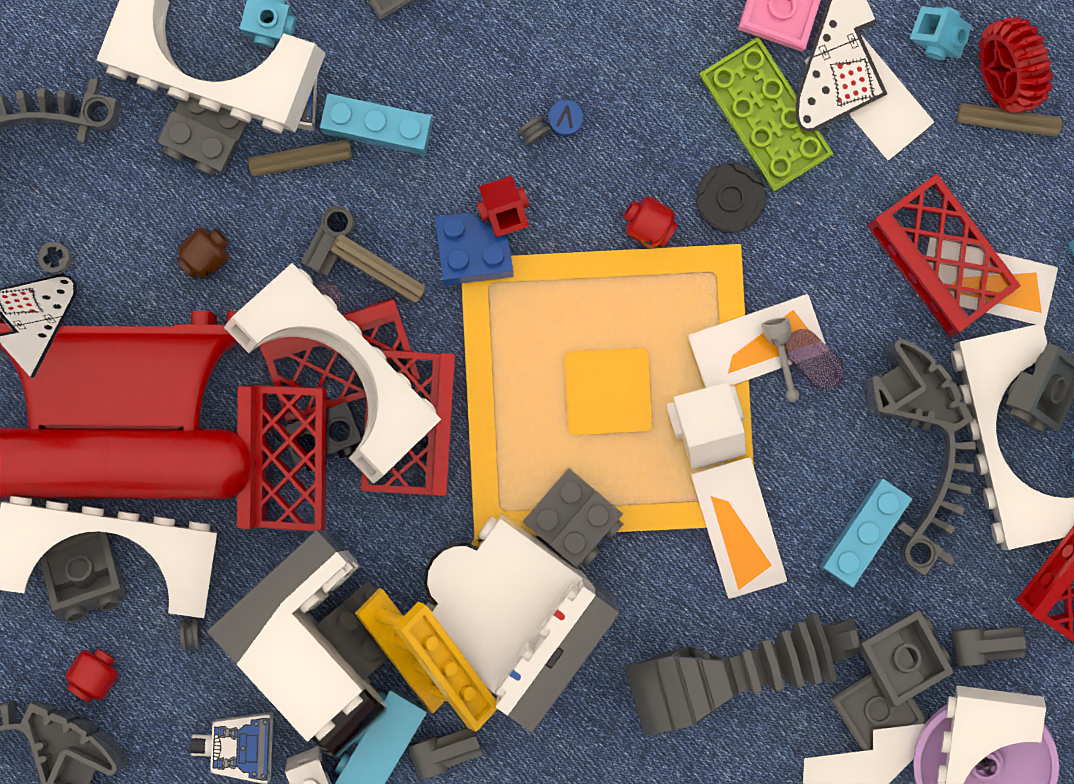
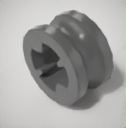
(533, 130)
(45, 252)
(190, 635)

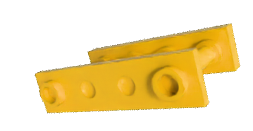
(427, 659)

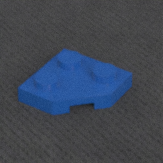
(471, 250)

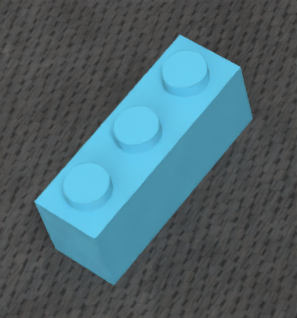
(376, 124)
(865, 532)
(383, 742)

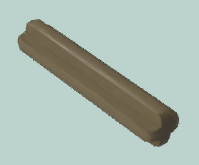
(1003, 119)
(300, 157)
(377, 268)

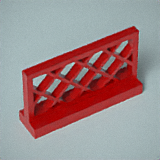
(925, 278)
(365, 318)
(252, 430)
(438, 436)
(1051, 585)

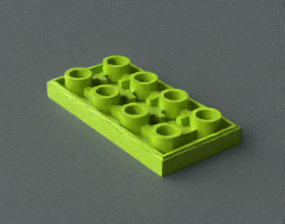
(762, 114)

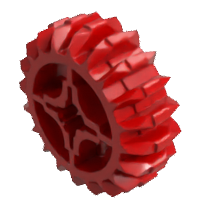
(1015, 64)

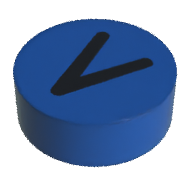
(565, 117)

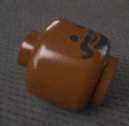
(203, 253)

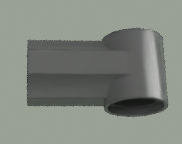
(318, 254)
(978, 645)
(436, 754)

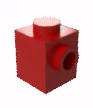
(503, 206)

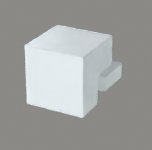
(709, 424)

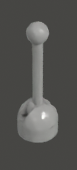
(778, 333)

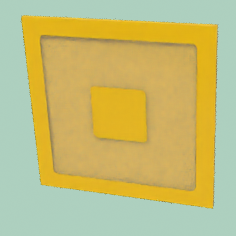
(578, 375)

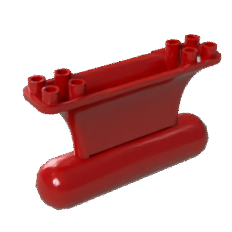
(117, 416)

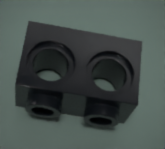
(338, 413)

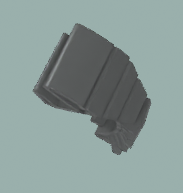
(67, 107)
(924, 396)
(692, 683)
(64, 744)

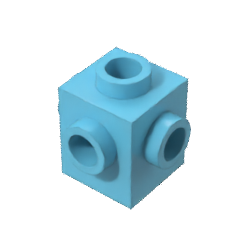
(258, 13)
(941, 32)

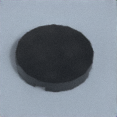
(730, 198)

